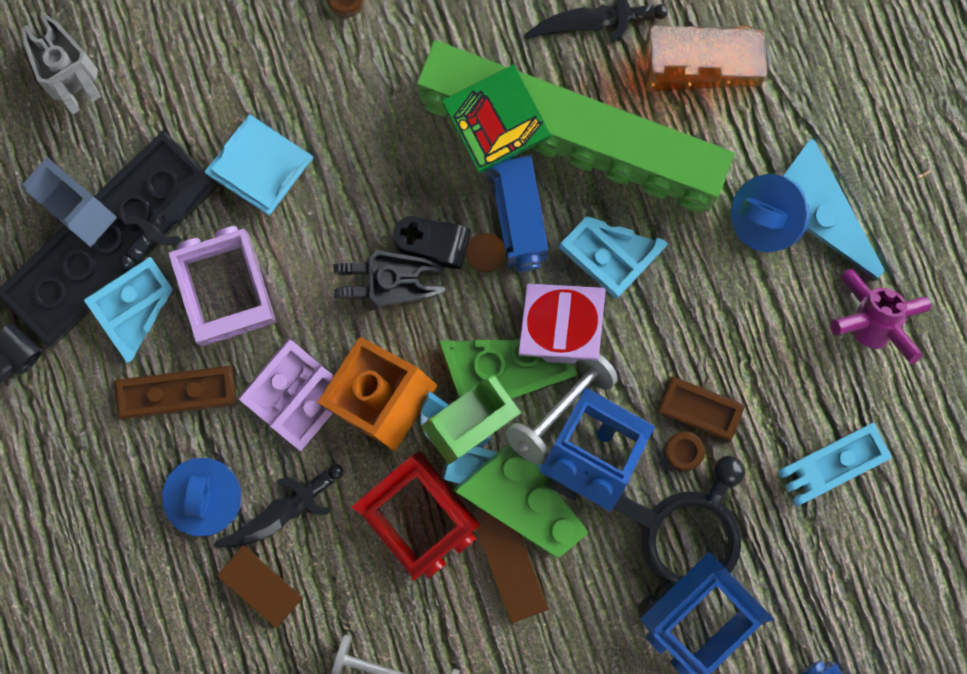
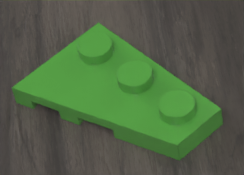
(519, 375)
(516, 496)

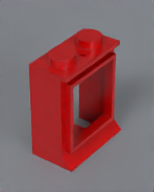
(458, 538)

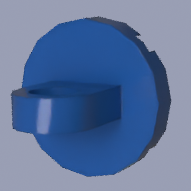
(770, 213)
(202, 497)

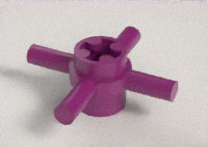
(880, 317)

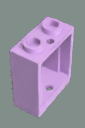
(232, 325)

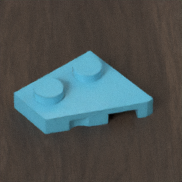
(610, 254)
(130, 305)

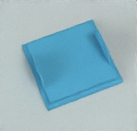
(259, 165)

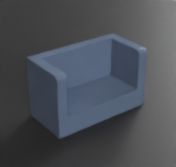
(68, 201)

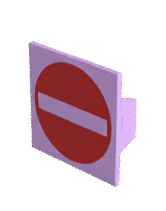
(562, 323)

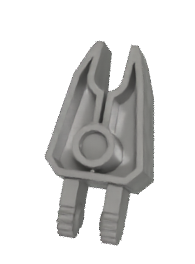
(62, 66)

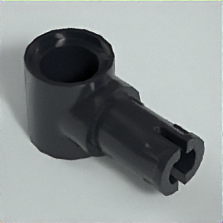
(16, 353)

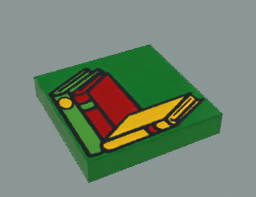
(496, 118)

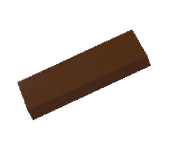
(175, 392)
(510, 567)

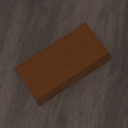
(701, 409)
(260, 586)

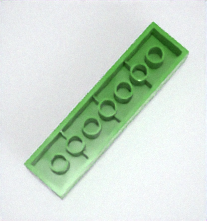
(594, 133)

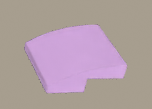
(288, 394)

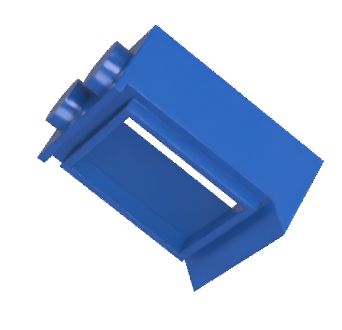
(519, 213)
(584, 471)
(683, 598)

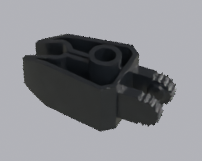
(388, 280)

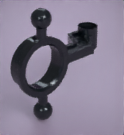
(728, 472)

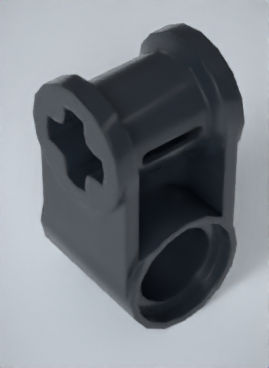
(440, 242)

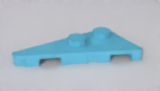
(831, 214)

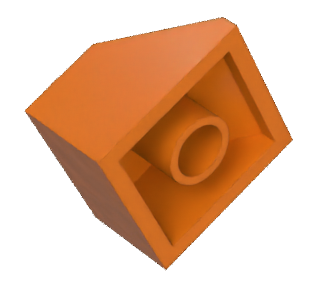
(377, 393)

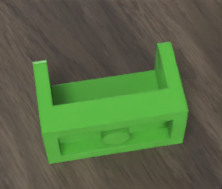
(470, 419)

